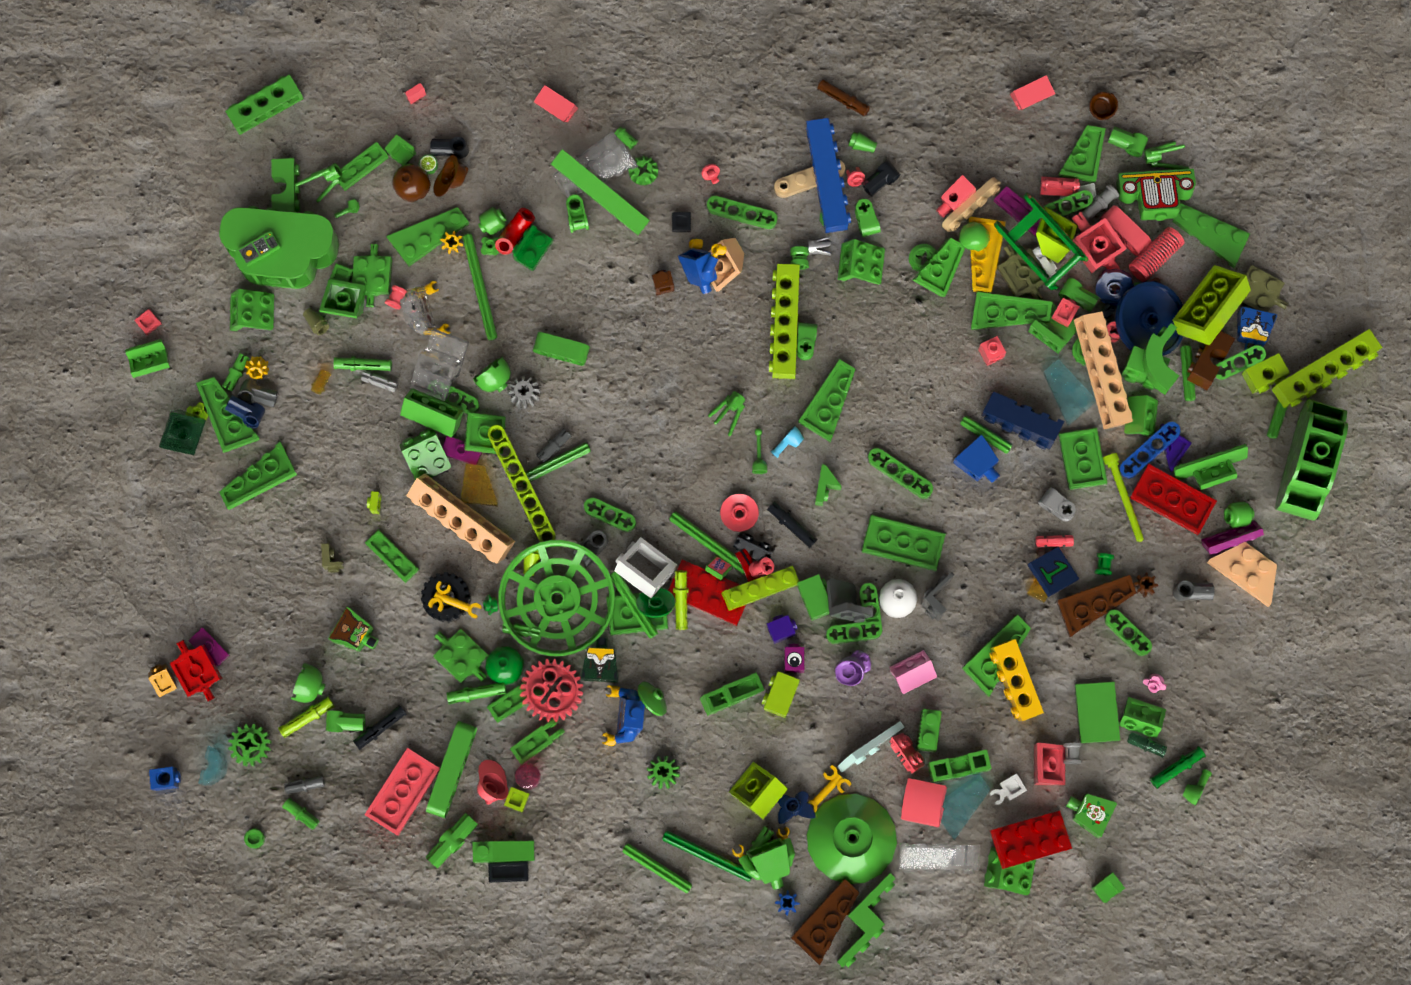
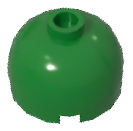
(504, 665)

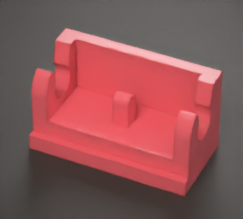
(1032, 93)
(555, 104)

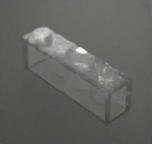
(603, 160)
(938, 857)

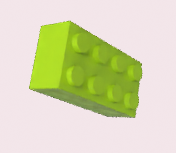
(1211, 304)

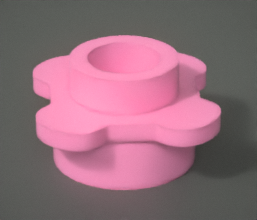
(1155, 683)

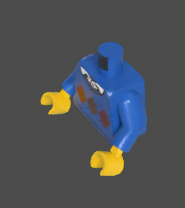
(700, 264)
(629, 716)

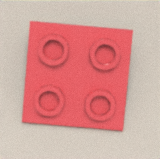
(913, 758)

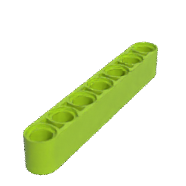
(515, 478)

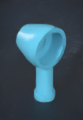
(793, 438)

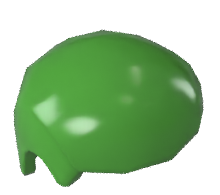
(974, 236)

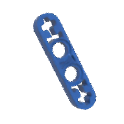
(1150, 450)

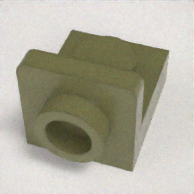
(328, 555)

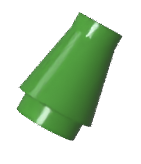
(861, 142)

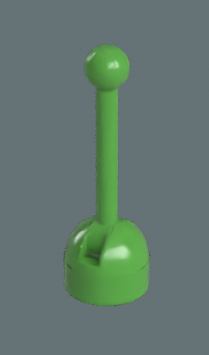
(759, 466)

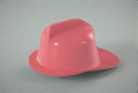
(492, 782)

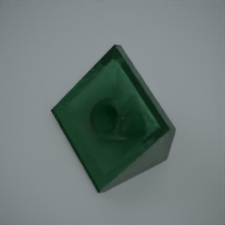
(182, 432)

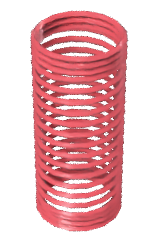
(1139, 270)

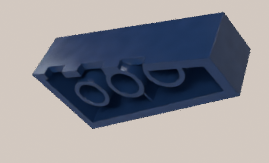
(1022, 420)

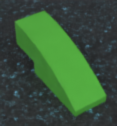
(731, 694)

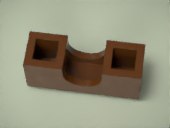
(1204, 371)

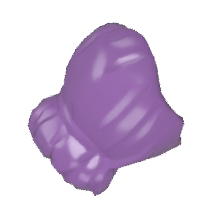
(852, 668)

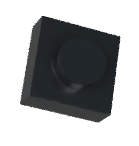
(681, 221)

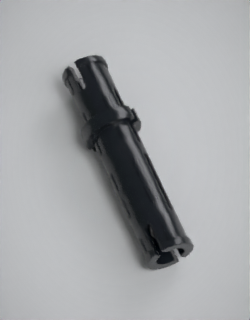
(788, 521)
(373, 732)

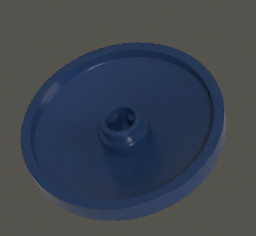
(1146, 311)

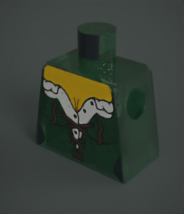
(600, 663)

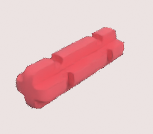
(1054, 541)

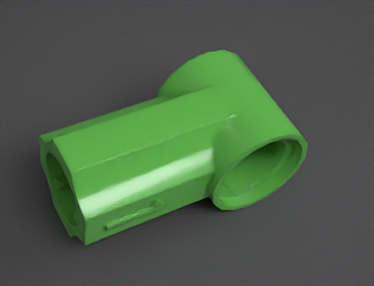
(1132, 143)
(1074, 290)
(338, 721)

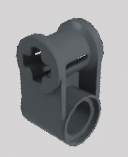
(589, 544)

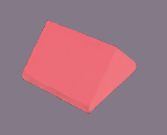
(1049, 764)

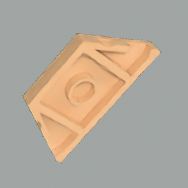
(1248, 570)

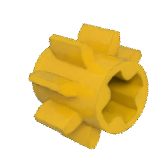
(448, 238)
(256, 367)

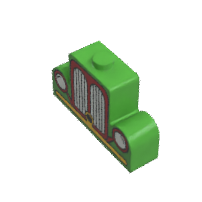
(1156, 191)

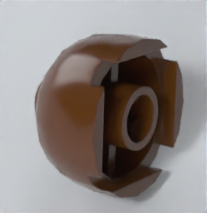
(411, 182)

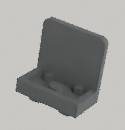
(843, 602)
(933, 607)

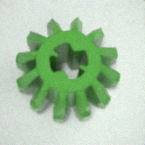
(659, 778)

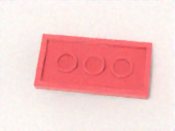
(402, 791)

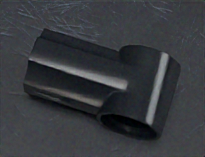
(447, 147)
(884, 175)

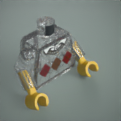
(418, 311)

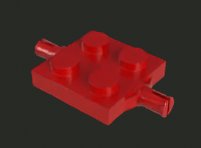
(195, 670)

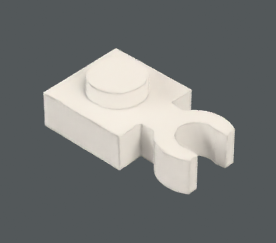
(1048, 266)
(1010, 787)

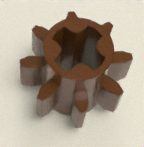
(1149, 581)

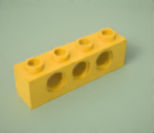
(1018, 668)

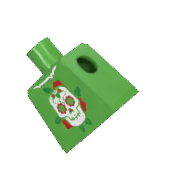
(1092, 813)

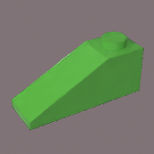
(503, 851)

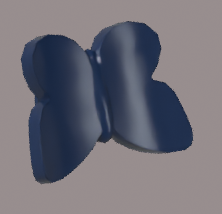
(795, 806)

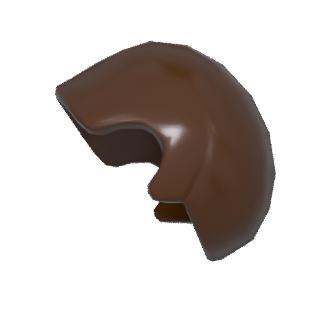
(1103, 105)

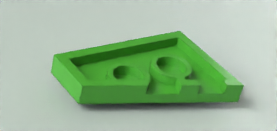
(1085, 157)
(941, 267)

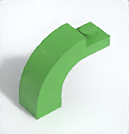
(1154, 366)

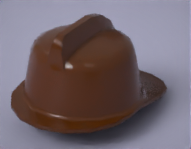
(451, 176)

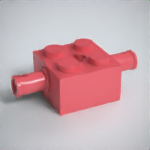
(1096, 234)

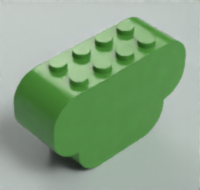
(304, 241)
(1312, 459)

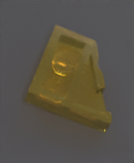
(477, 486)

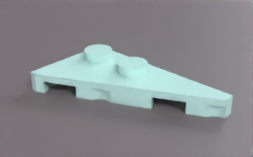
(869, 748)

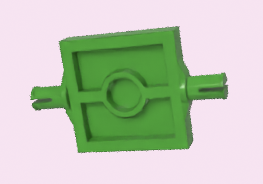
(374, 273)
(460, 656)

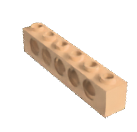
(1096, 363)
(470, 518)

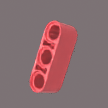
(1129, 233)

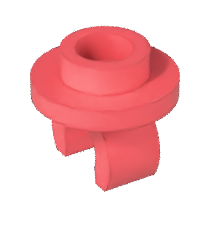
(711, 172)
(855, 178)

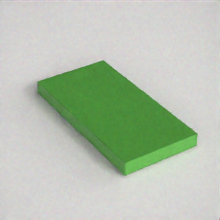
(903, 542)

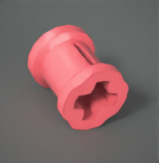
(395, 297)
(1112, 327)
(764, 566)

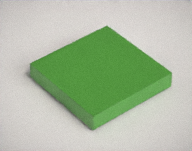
(477, 432)

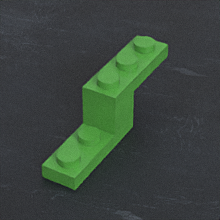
(867, 921)

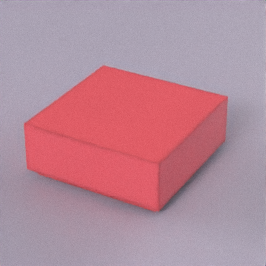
(415, 93)
(147, 321)

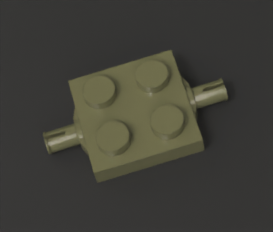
(1019, 275)
(1264, 290)

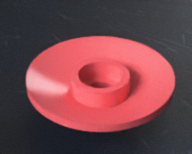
(737, 503)

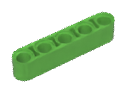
(451, 769)

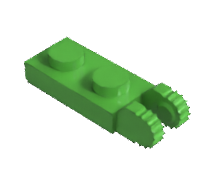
(535, 742)

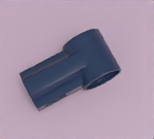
(250, 413)

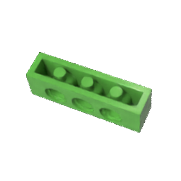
(262, 113)

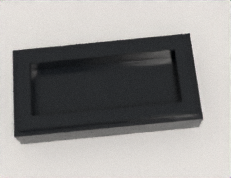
(508, 872)

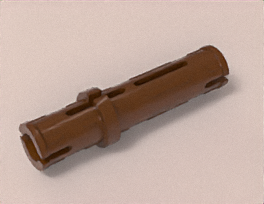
(849, 101)

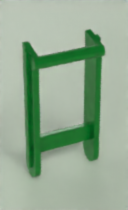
(1024, 225)

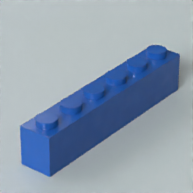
(827, 176)

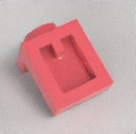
(1065, 311)

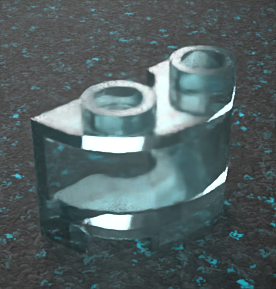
(216, 769)

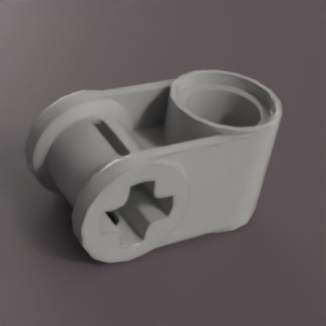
(1055, 503)

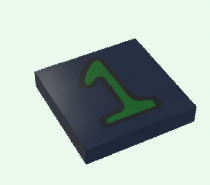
(1053, 571)

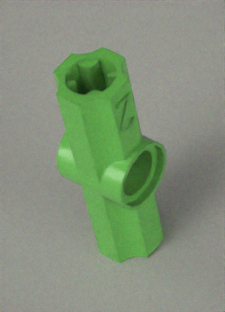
(451, 840)

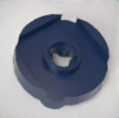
(1110, 277)

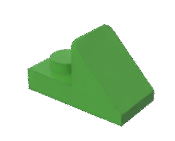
(826, 480)

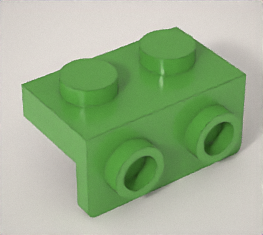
(147, 358)

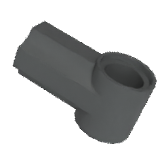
(252, 392)
(1195, 591)

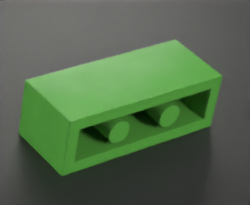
(431, 412)

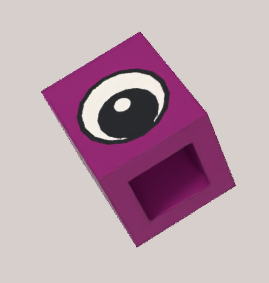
(794, 658)

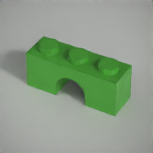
(286, 172)
(959, 767)

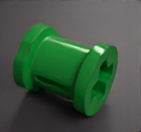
(1104, 564)

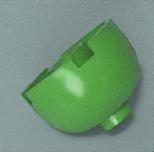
(494, 376)
(308, 684)

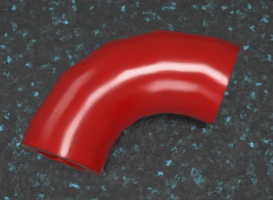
(514, 231)

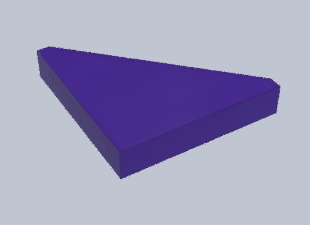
(1176, 450)

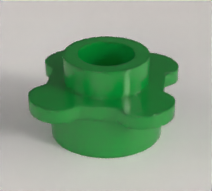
(490, 604)

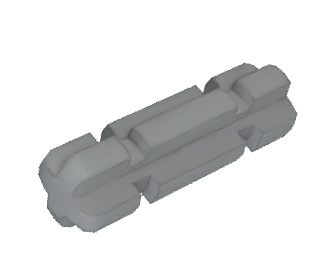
(379, 381)

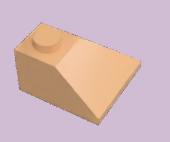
(729, 264)

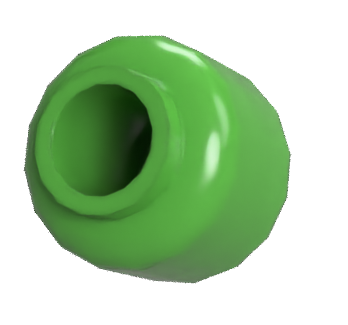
(492, 221)
(1238, 514)

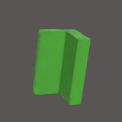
(1143, 415)

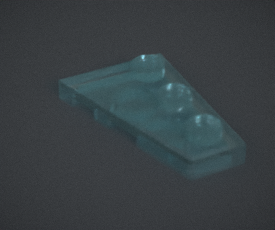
(1068, 392)
(962, 804)

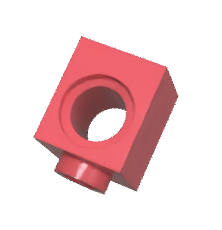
(992, 351)

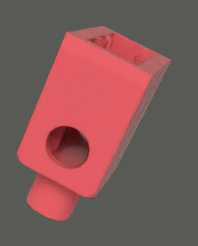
(960, 190)

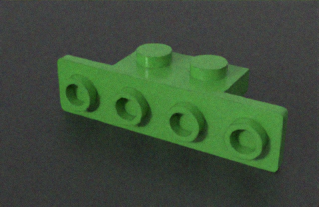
(1213, 468)

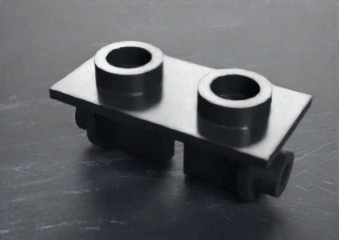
(747, 542)

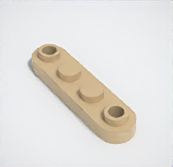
(799, 182)
(967, 208)

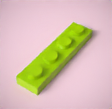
(760, 588)

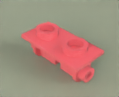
(1059, 186)

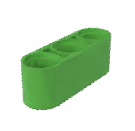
(561, 348)

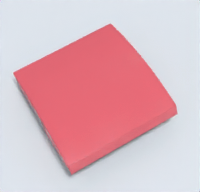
(923, 802)

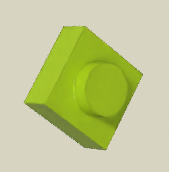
(374, 502)
(516, 799)

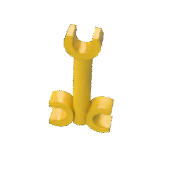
(441, 596)
(836, 780)

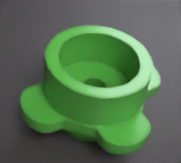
(485, 249)

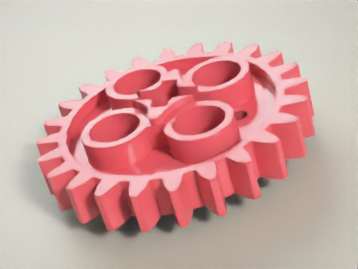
(537, 680)

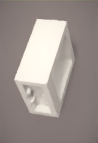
(637, 578)

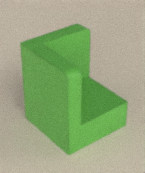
(400, 150)
(1108, 887)

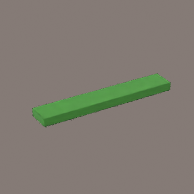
(599, 192)

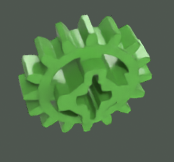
(250, 738)

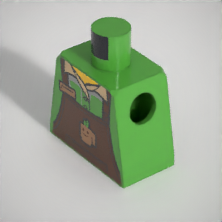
(353, 632)

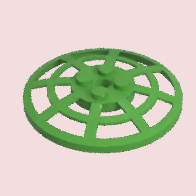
(545, 591)

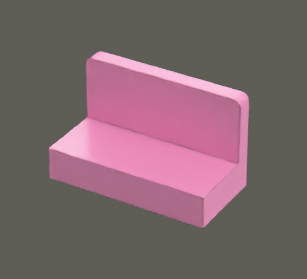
(913, 672)

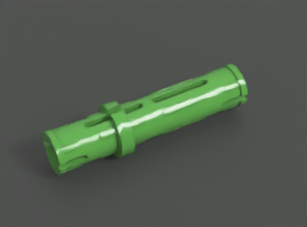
(362, 364)
(468, 694)

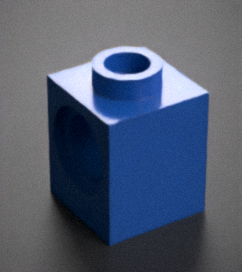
(156, 778)

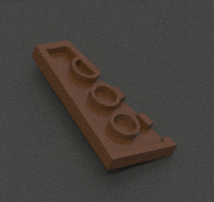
(1087, 606)
(822, 925)

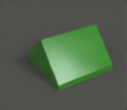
(343, 299)

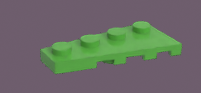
(1215, 234)
(425, 236)
(1004, 310)
(827, 404)
(228, 427)
(265, 474)
(980, 666)

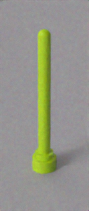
(1112, 463)

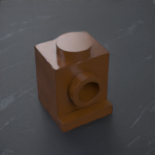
(663, 282)

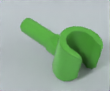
(353, 207)

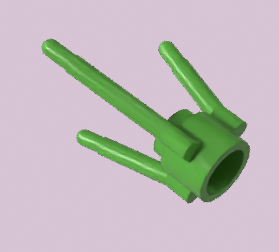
(1153, 155)
(331, 173)
(732, 402)

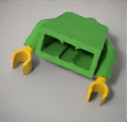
(769, 860)

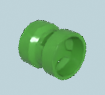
(799, 256)

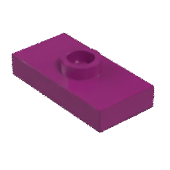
(455, 449)
(215, 650)

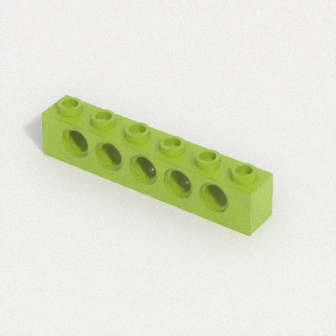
(790, 274)
(1364, 342)

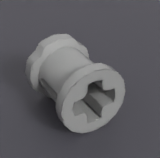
(1072, 753)

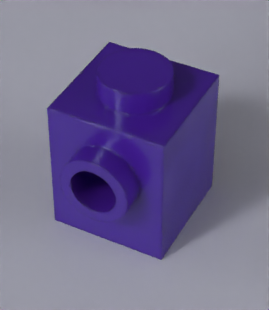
(781, 628)

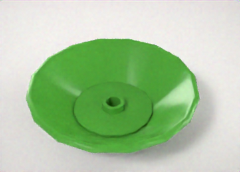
(839, 856)

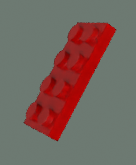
(1173, 499)
(706, 593)
(1031, 839)

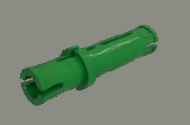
(1185, 762)

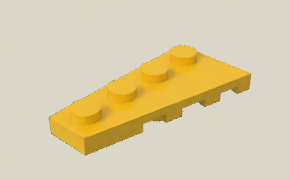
(985, 262)

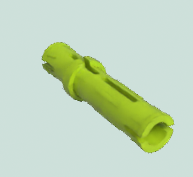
(681, 599)
(309, 715)

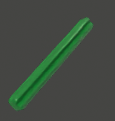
(706, 855)

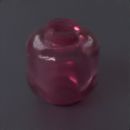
(533, 781)

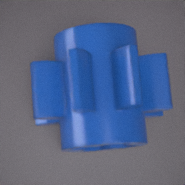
(787, 909)

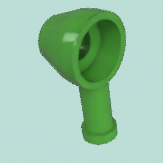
(1194, 792)

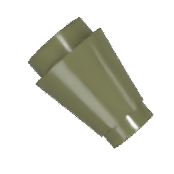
(317, 323)

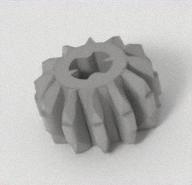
(517, 390)

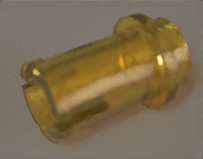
(320, 382)

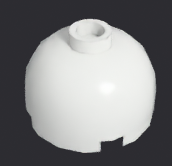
(897, 598)

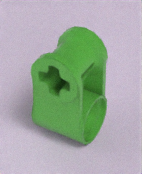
(576, 216)
(867, 221)
(806, 338)

